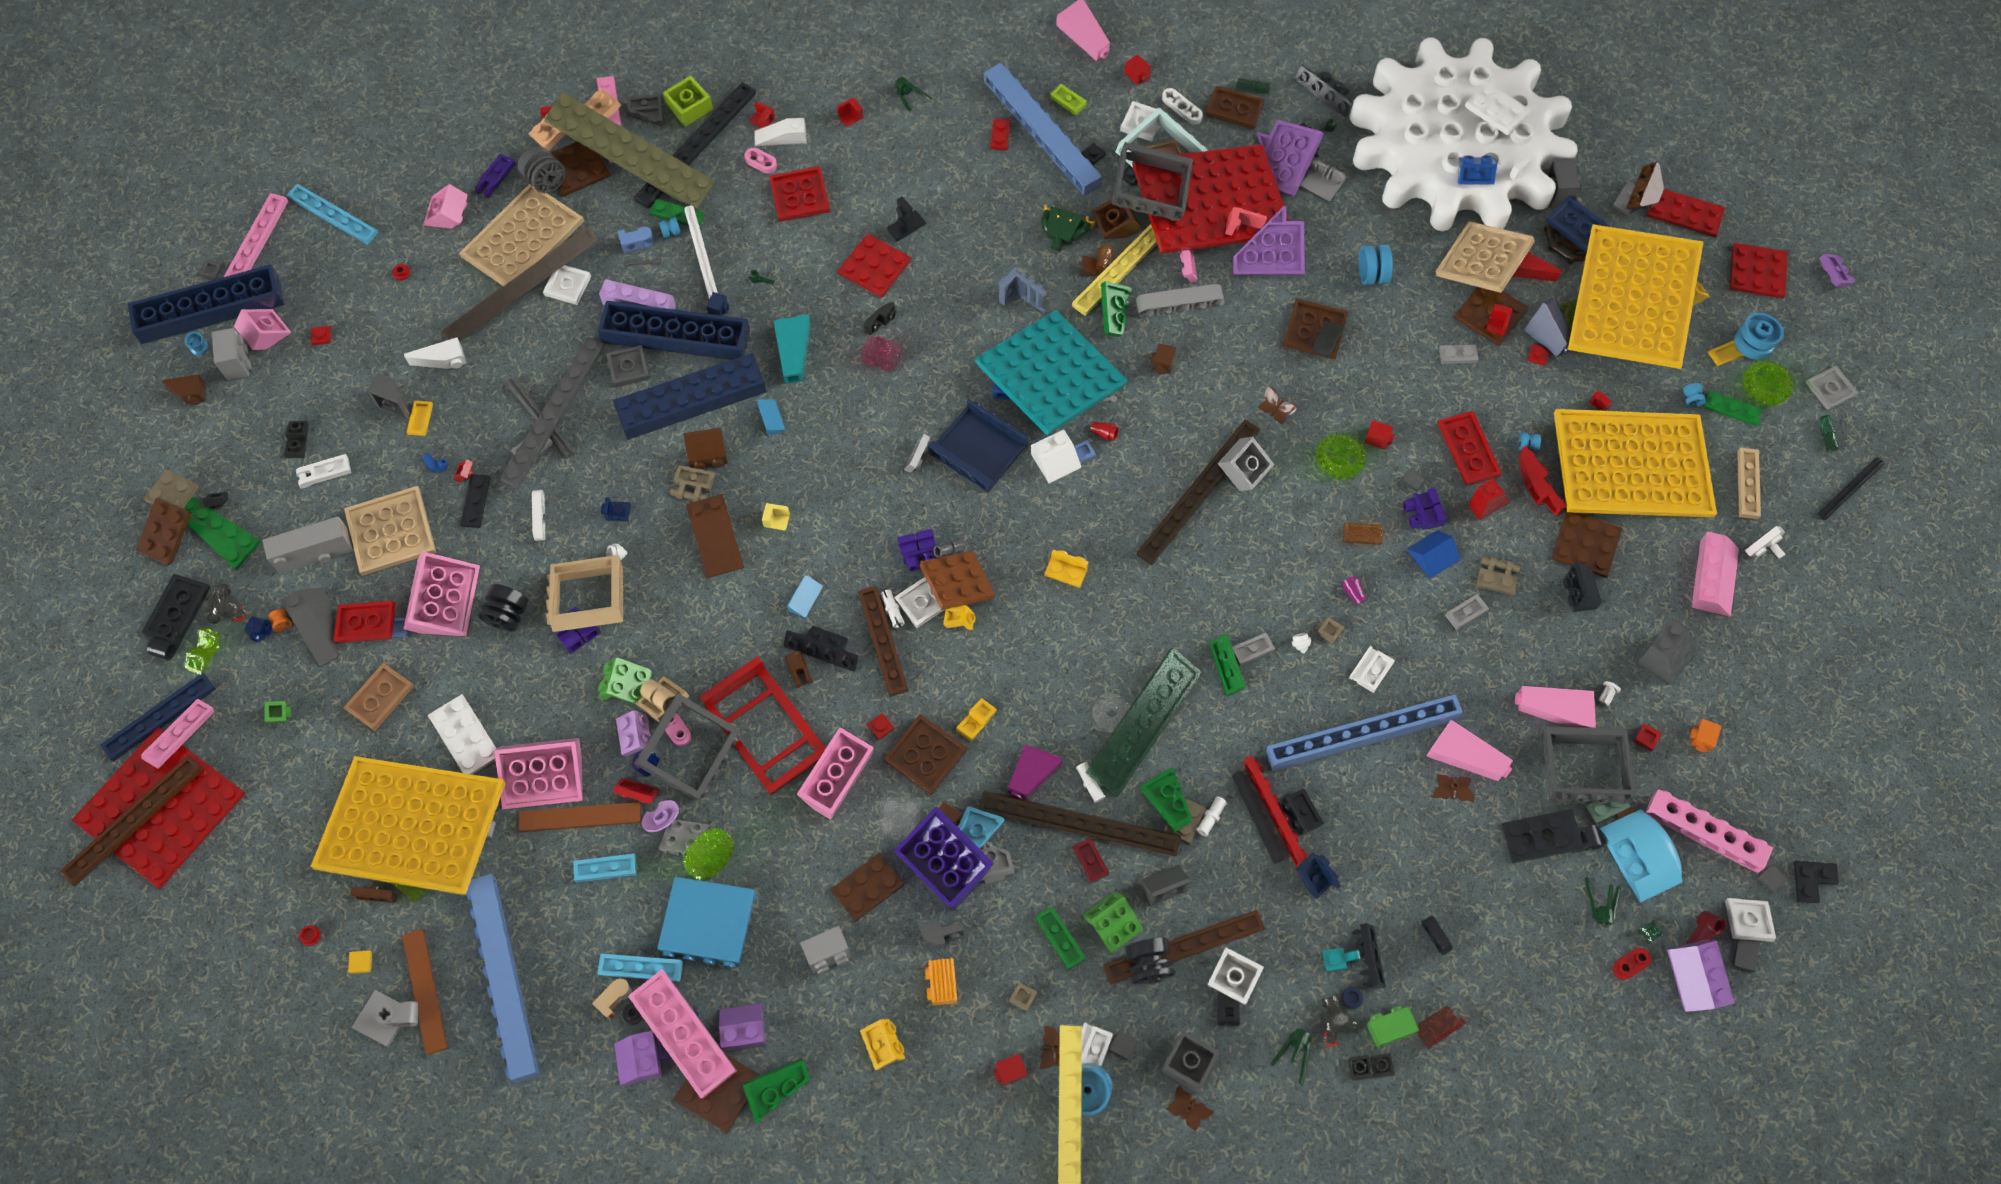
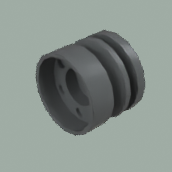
(541, 169)

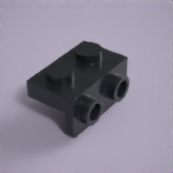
(1301, 811)

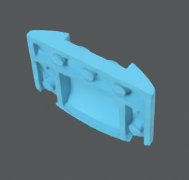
(1643, 854)

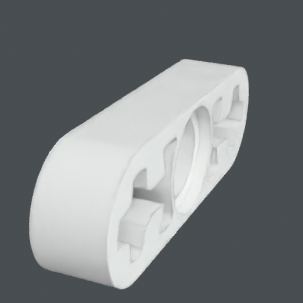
(1179, 99)
(538, 510)

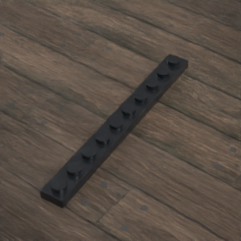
(702, 137)

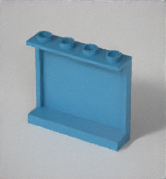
(706, 922)

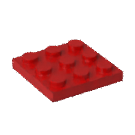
(799, 193)
(874, 265)
(1758, 270)

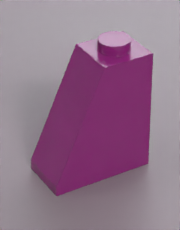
(1032, 771)

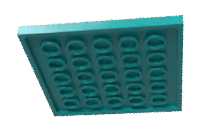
(1051, 372)

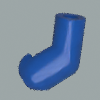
(438, 466)

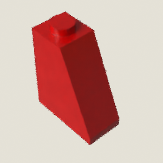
(1488, 499)

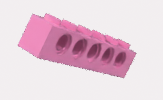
(1759, 849)

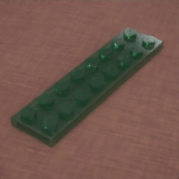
(1143, 722)

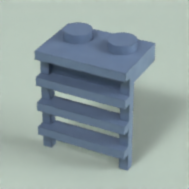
(1016, 284)

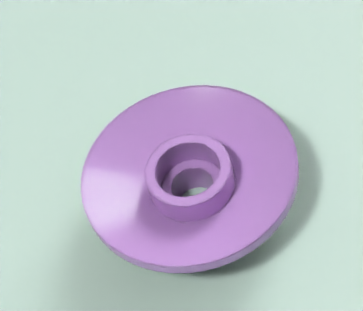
(661, 817)

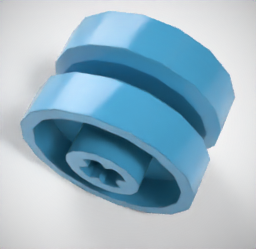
(1375, 264)
(1758, 336)
(1101, 1088)

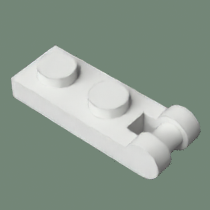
(323, 471)

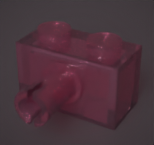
(881, 353)

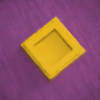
(360, 962)

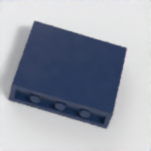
(979, 446)

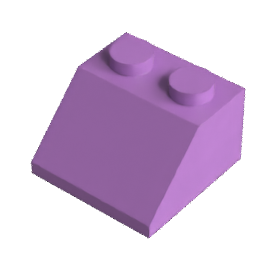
(741, 1028)
(638, 1058)

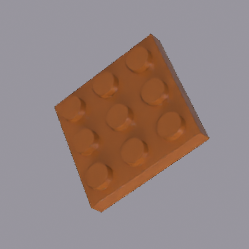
(957, 580)

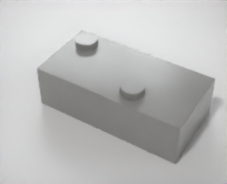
(308, 545)

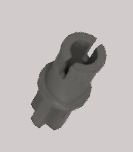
(949, 548)

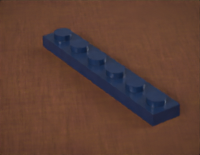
(157, 717)

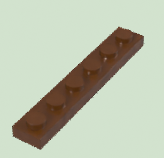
(883, 641)

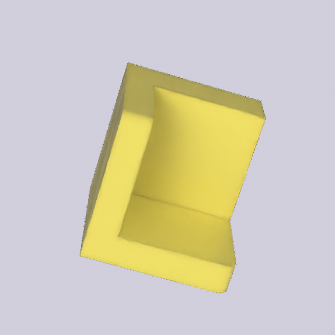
(775, 516)

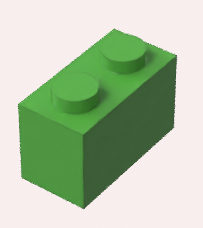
(1392, 1026)

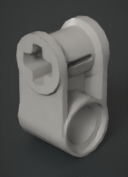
(401, 1014)

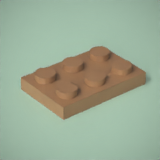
(378, 697)

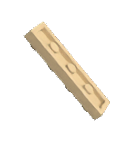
(1749, 483)

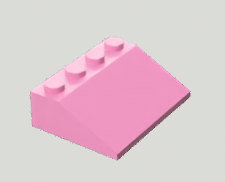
(441, 596)
(540, 773)

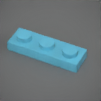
(605, 868)

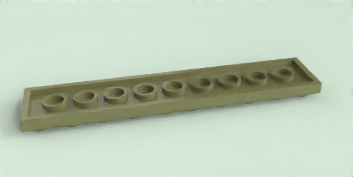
(629, 151)

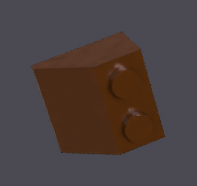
(1115, 221)
(705, 448)

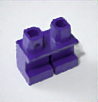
(1427, 510)
(909, 549)
(572, 640)

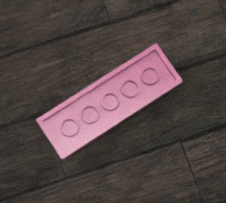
(682, 1034)

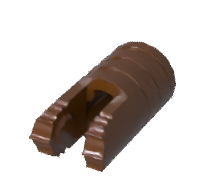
(797, 666)

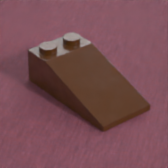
(715, 536)

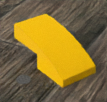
(976, 720)

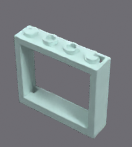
(1169, 126)

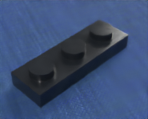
(475, 501)

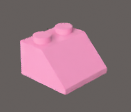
(446, 208)
(261, 328)

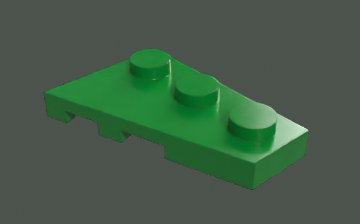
(1114, 305)
(1167, 798)

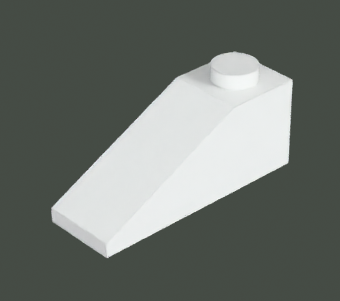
(782, 133)
(440, 355)

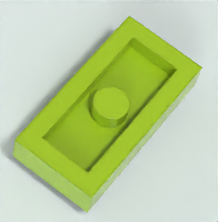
(1068, 99)

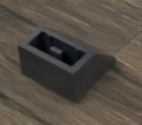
(1582, 588)

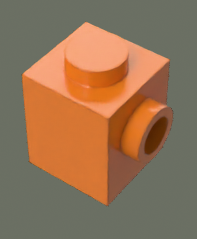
(1705, 735)

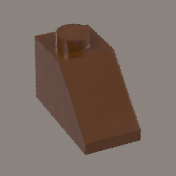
(188, 388)

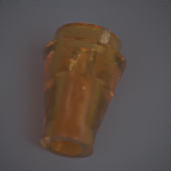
(1104, 256)

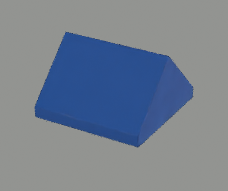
(1435, 553)

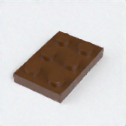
(1235, 107)
(163, 531)
(867, 887)

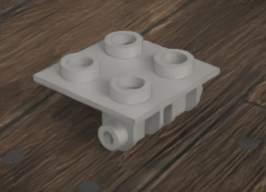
(1323, 180)
(679, 835)

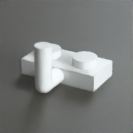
(1770, 540)

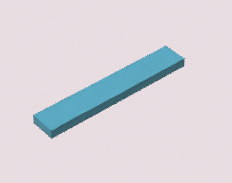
(332, 214)

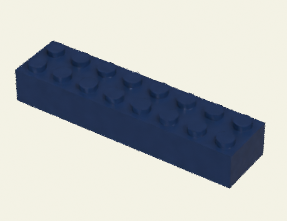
(204, 304)
(674, 330)
(689, 396)

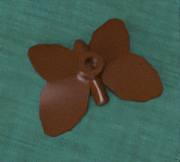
(1276, 407)
(1455, 787)
(1051, 1056)
(1187, 1110)

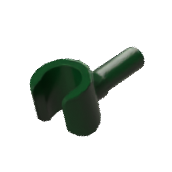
(1330, 128)
(758, 278)

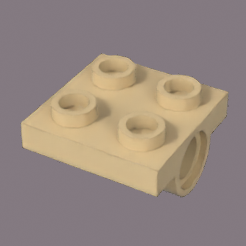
(658, 696)

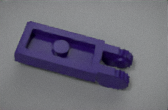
(495, 175)

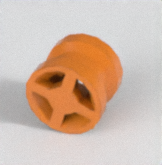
(280, 620)

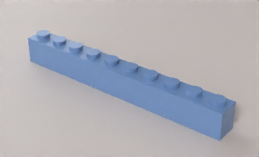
(1043, 129)
(1363, 733)
(503, 979)

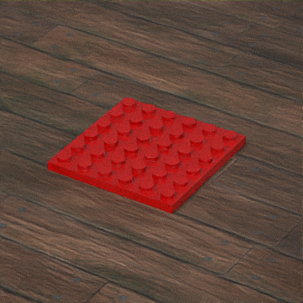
(176, 828)

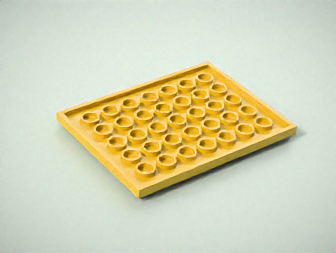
(1636, 296)
(1634, 463)
(409, 825)

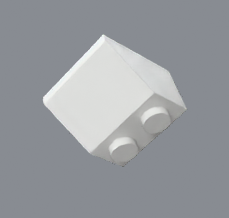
(1055, 456)
(1235, 976)

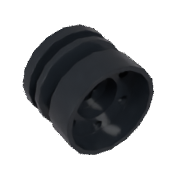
(503, 607)
(1150, 965)

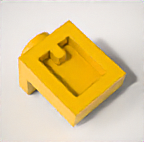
(959, 617)

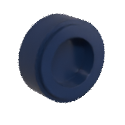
(1352, 998)

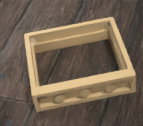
(583, 569)

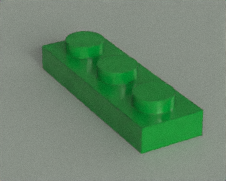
(668, 210)
(1733, 408)
(1227, 665)
(1060, 938)

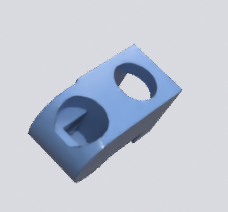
(636, 239)

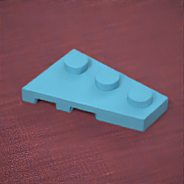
(979, 825)

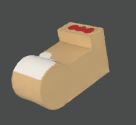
(610, 998)

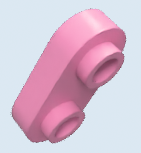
(762, 160)
(674, 728)

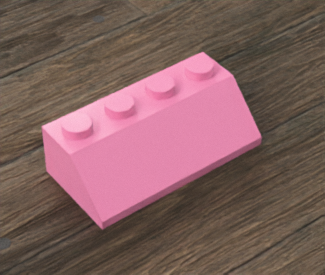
(1715, 574)
(835, 773)

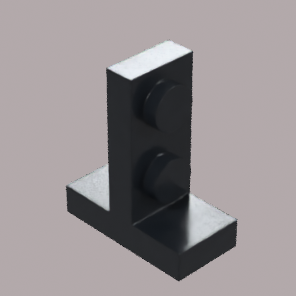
(907, 220)

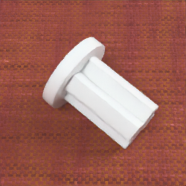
(1608, 693)

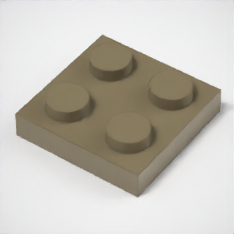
(172, 488)

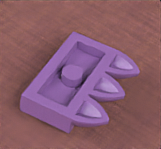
(1837, 272)

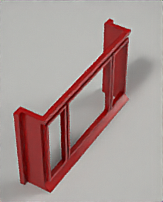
(737, 680)

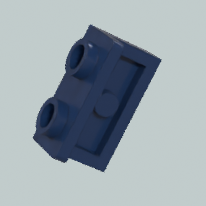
(1317, 874)

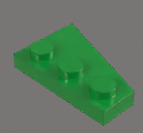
(772, 1087)

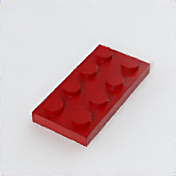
(1687, 213)
(1469, 448)

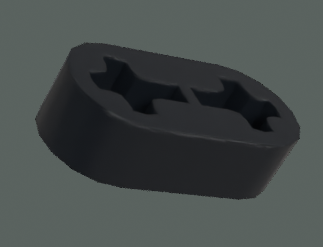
(1437, 935)

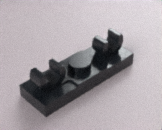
(1370, 956)

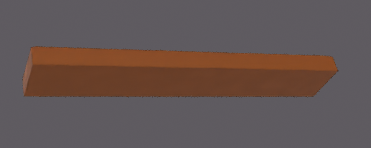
(580, 817)
(425, 992)

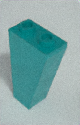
(793, 343)

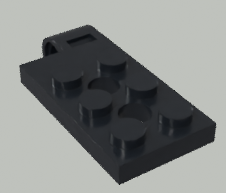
(169, 632)
(1565, 839)

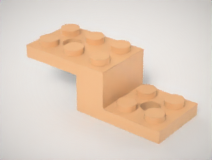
(600, 102)

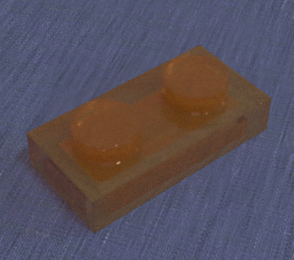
(1362, 533)

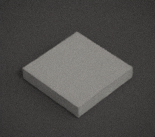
(1832, 387)
(369, 1026)

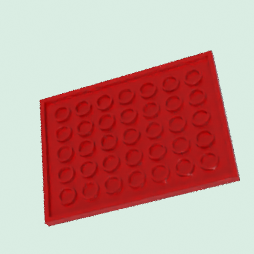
(1217, 184)

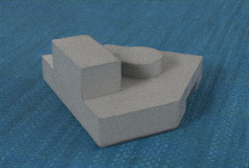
(1001, 860)

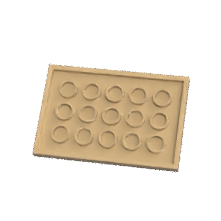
(521, 235)

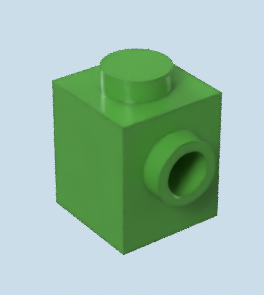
(277, 712)

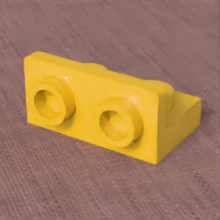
(1067, 568)
(882, 1043)

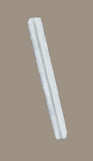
(700, 250)

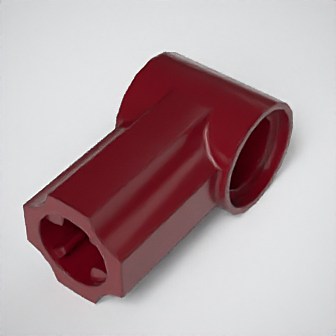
(1708, 927)

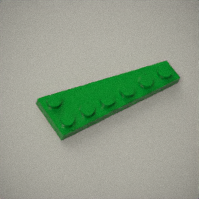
(221, 534)

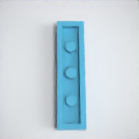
(638, 967)

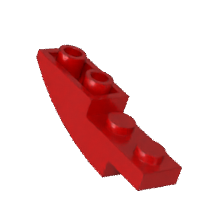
(1535, 477)

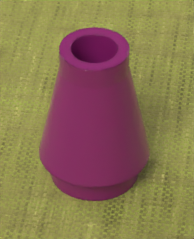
(1354, 589)

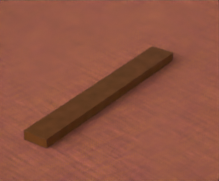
(131, 820)
(1194, 943)

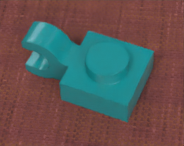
(1336, 959)

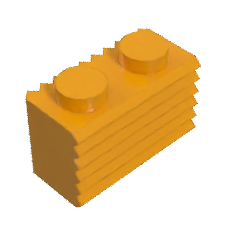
(942, 982)

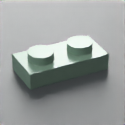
(1601, 811)

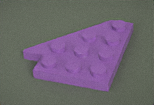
(1290, 153)
(1273, 249)

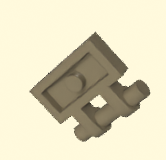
(693, 478)
(1497, 581)

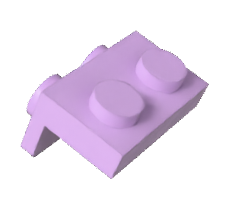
(632, 732)

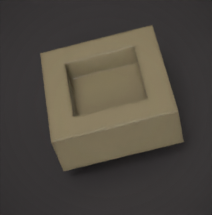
(1330, 630)
(1023, 997)

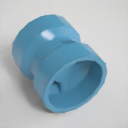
(669, 227)
(196, 343)
(1694, 394)
(1532, 442)

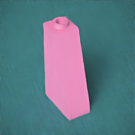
(1083, 29)
(1559, 706)
(1466, 751)

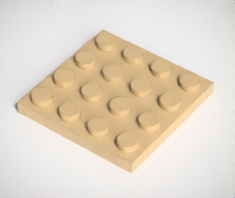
(1485, 256)
(389, 530)

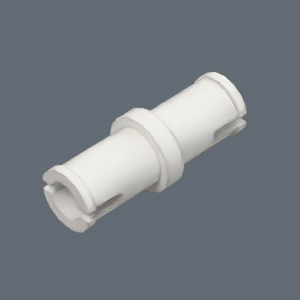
(892, 609)
(1089, 783)
(1211, 816)

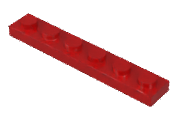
(1272, 805)

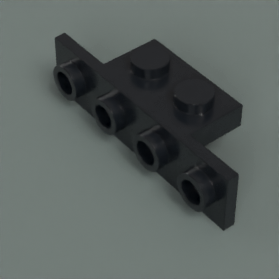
(1326, 89)
(823, 646)

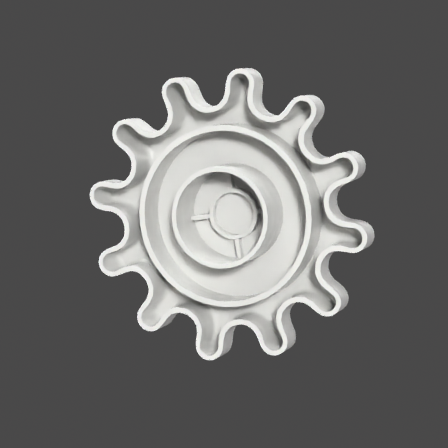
(1426, 128)

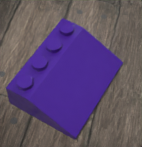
(944, 858)

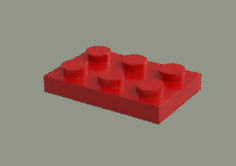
(364, 621)

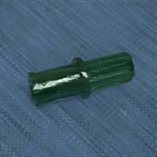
(1253, 85)
(1829, 433)

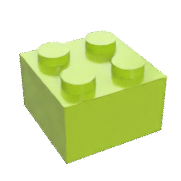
(688, 101)

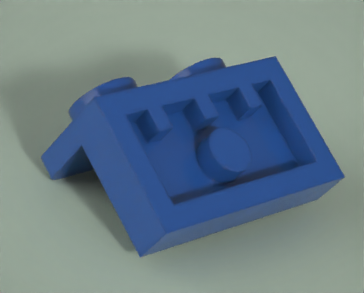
(1477, 170)

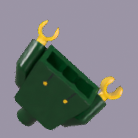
(1064, 226)

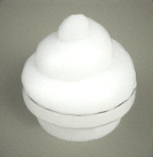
(616, 549)
(1301, 642)

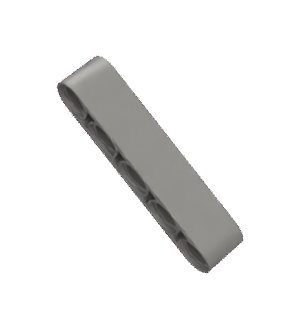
(1180, 299)

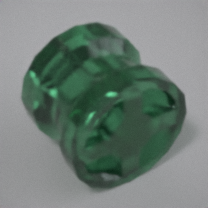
(1650, 932)

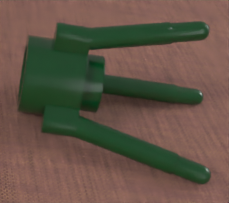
(905, 87)
(1605, 913)
(1300, 1041)

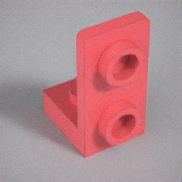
(1245, 217)

